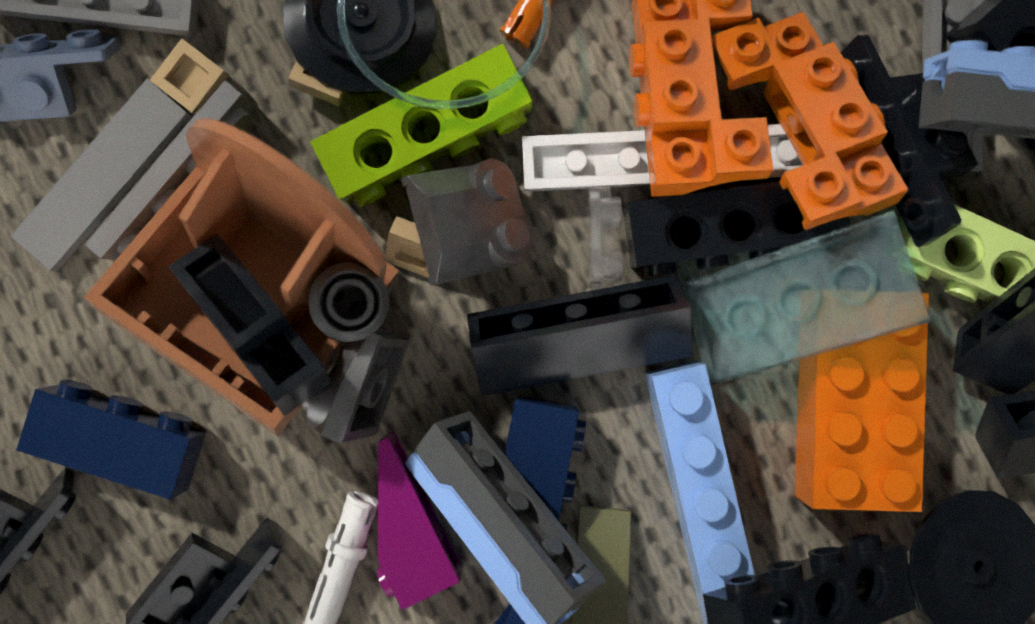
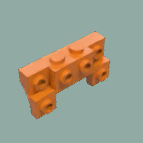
(680, 98)
(821, 113)

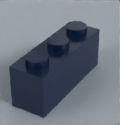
(112, 438)

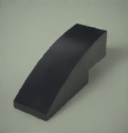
(251, 324)

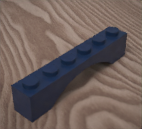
(541, 450)

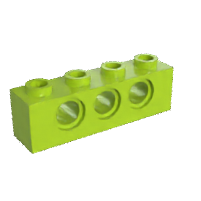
(346, 147)

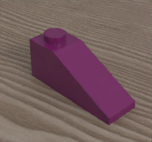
(412, 544)

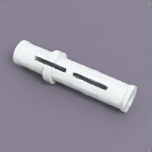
(345, 550)

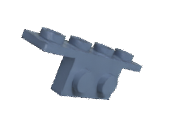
(34, 74)

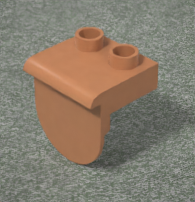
(276, 225)

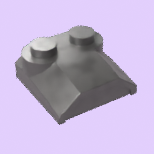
(468, 220)
(358, 388)

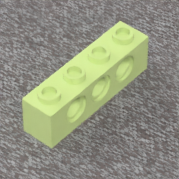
(979, 249)

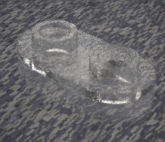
(603, 216)

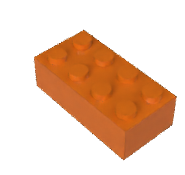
(863, 424)

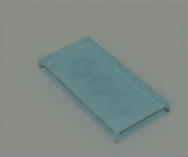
(806, 299)

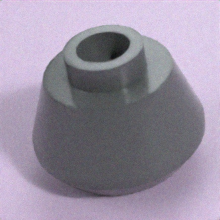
(358, 285)

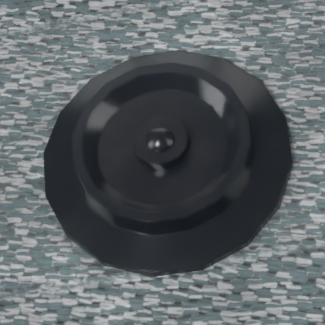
(387, 34)
(974, 561)

